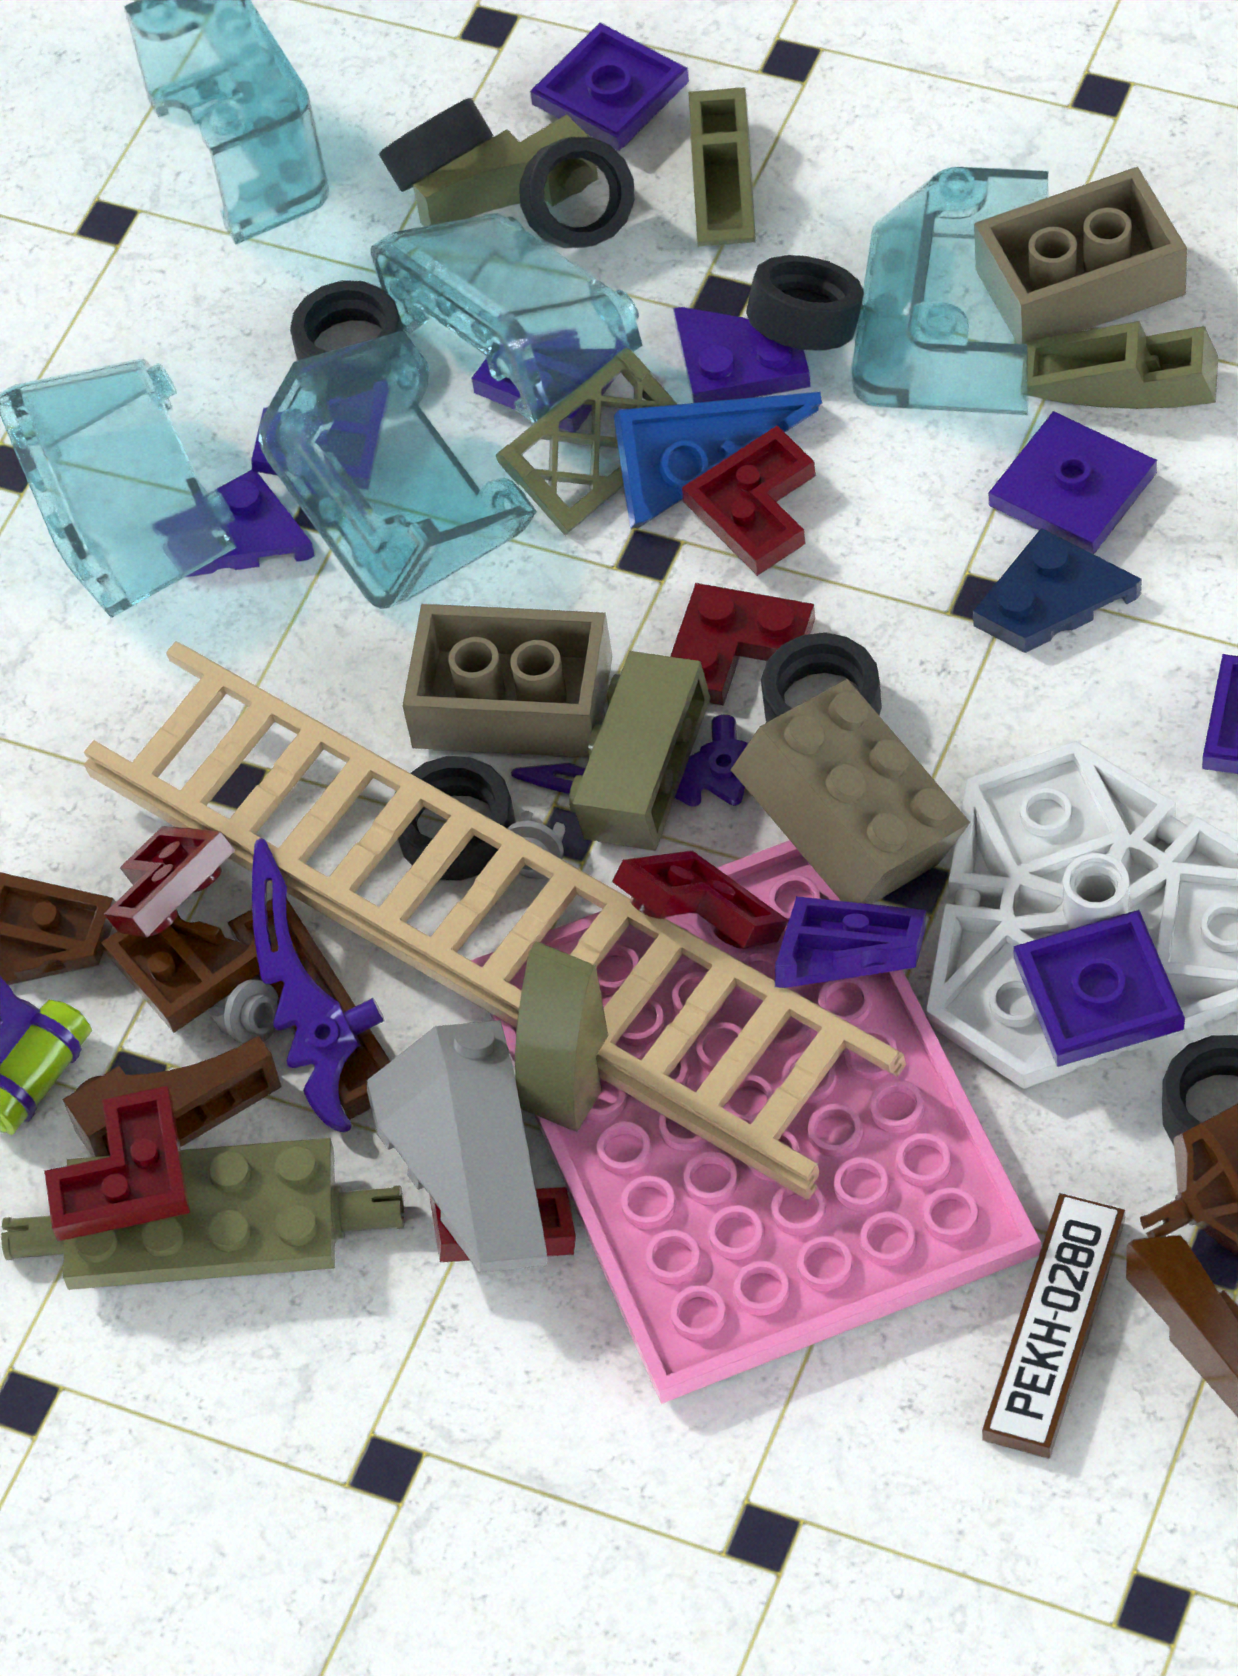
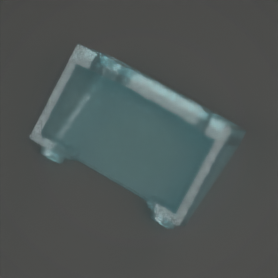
(509, 299)
(380, 474)
(115, 480)

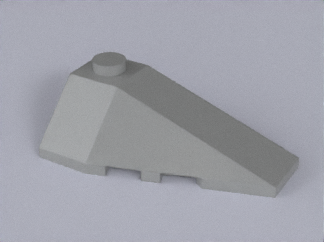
(461, 1131)

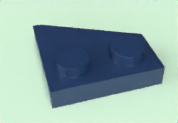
(1051, 591)

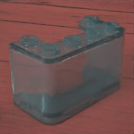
(248, 104)

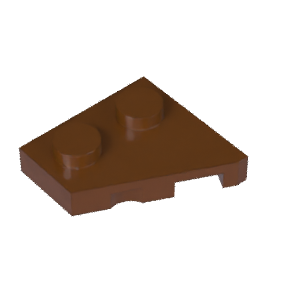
(49, 928)
(183, 968)

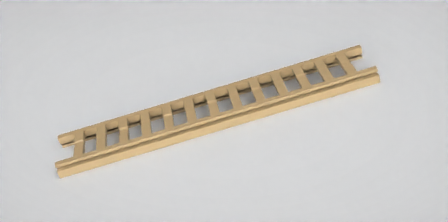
(438, 956)

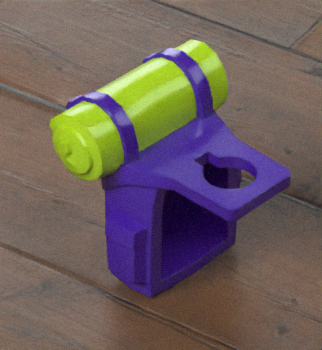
(34, 1052)

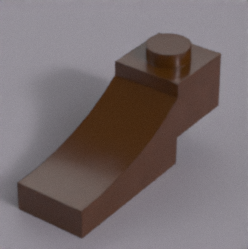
(200, 1093)

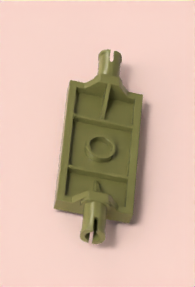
(248, 1215)

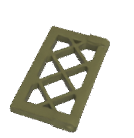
(547, 428)

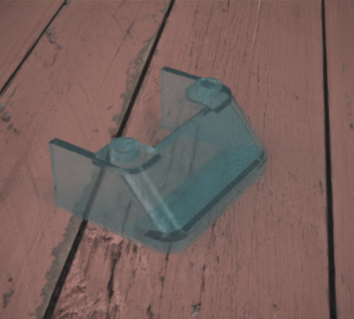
(918, 349)

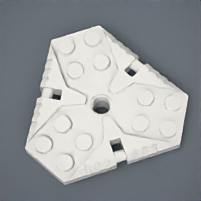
(1044, 848)

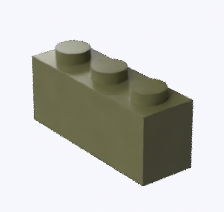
(640, 750)

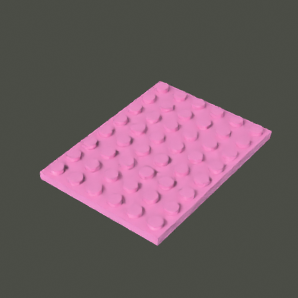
(725, 1261)

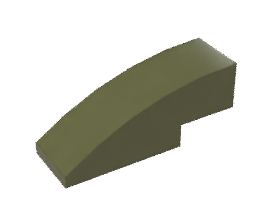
(721, 167)
(1124, 368)
(559, 1037)

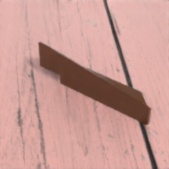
(1186, 1299)

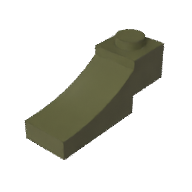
(492, 174)

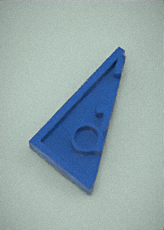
(677, 443)

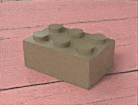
(1081, 257)
(507, 680)
(849, 795)

